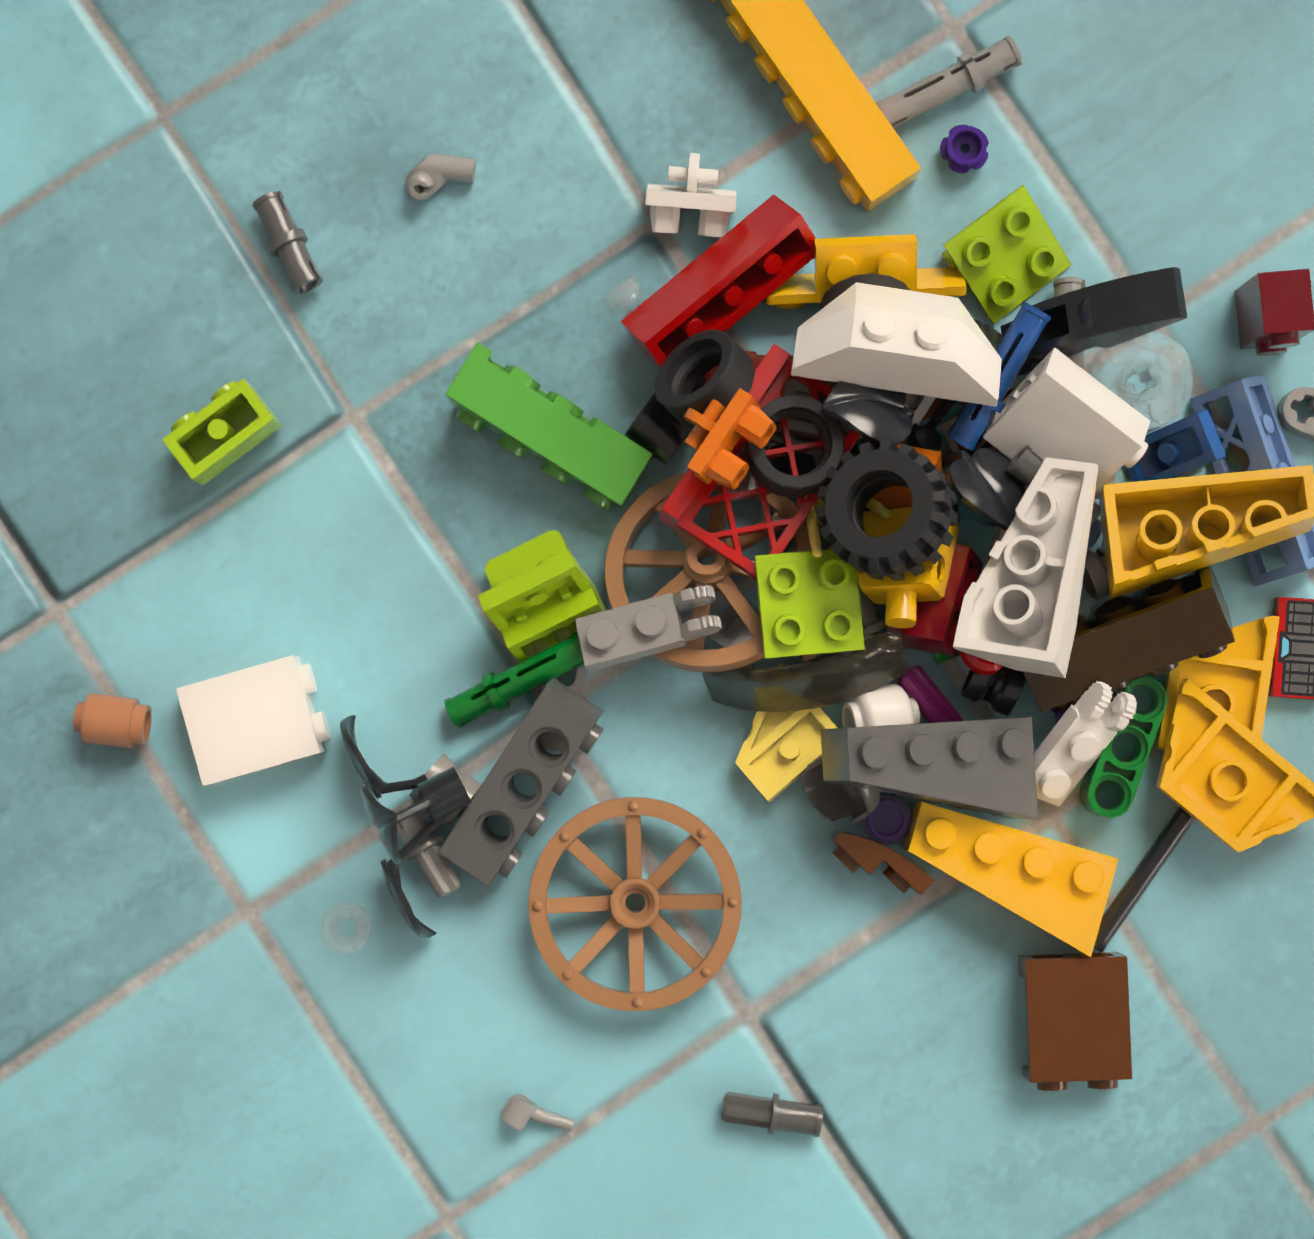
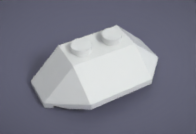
(900, 345)

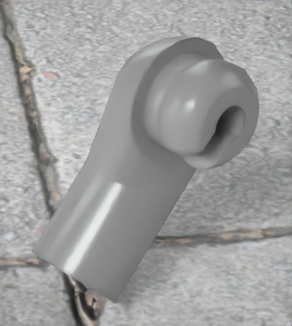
(436, 171)

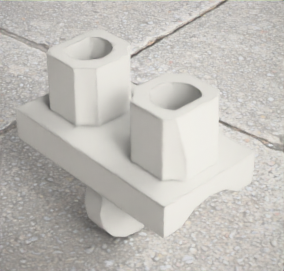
(668, 199)

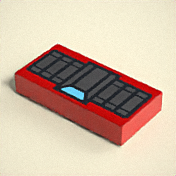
(1294, 649)

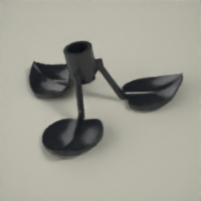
(883, 416)
(433, 799)

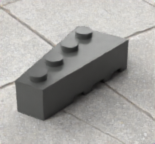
(951, 763)

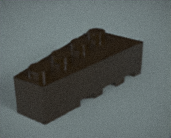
(1140, 638)

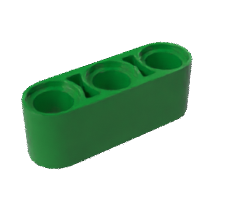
(1128, 773)

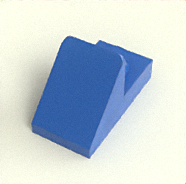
(1178, 449)

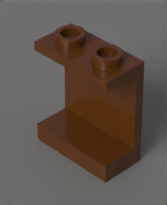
(1077, 1019)

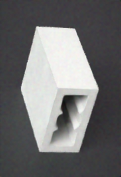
(1069, 417)
(253, 719)

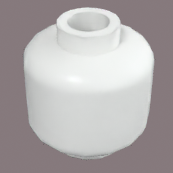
(881, 707)

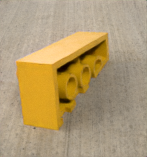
(1196, 521)
(1030, 875)

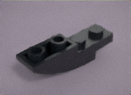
(1107, 314)

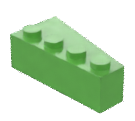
(548, 429)

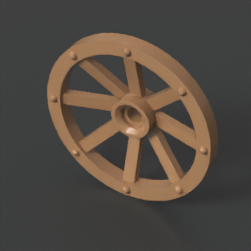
(718, 574)
(570, 971)

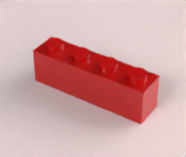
(724, 280)

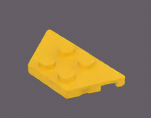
(1233, 678)
(1229, 774)

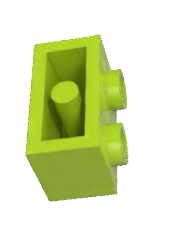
(221, 431)

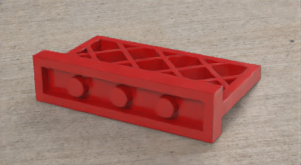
(693, 493)

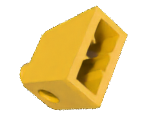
(903, 595)

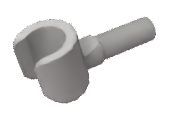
(520, 1109)

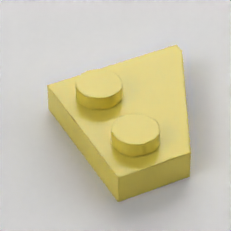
(781, 748)

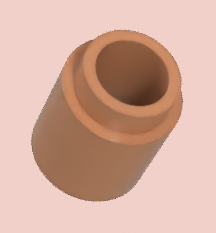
(113, 721)

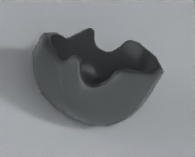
(834, 799)

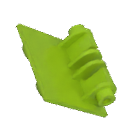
(1006, 254)
(808, 604)

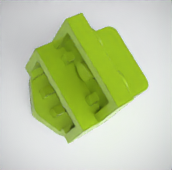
(538, 594)

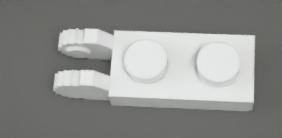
(1079, 740)

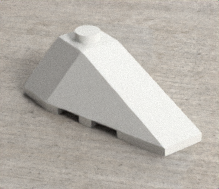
(1031, 588)

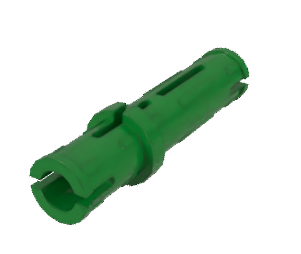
(501, 688)

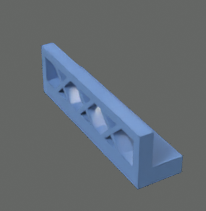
(1266, 449)

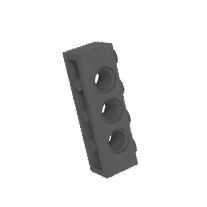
(471, 841)

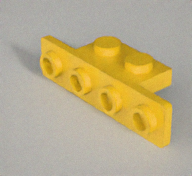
(852, 256)

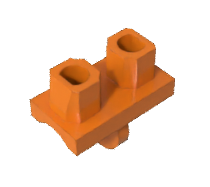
(738, 420)

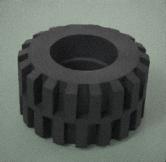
(863, 478)

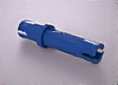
(1031, 323)

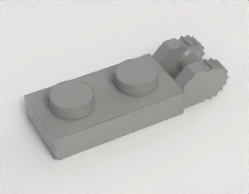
(644, 628)

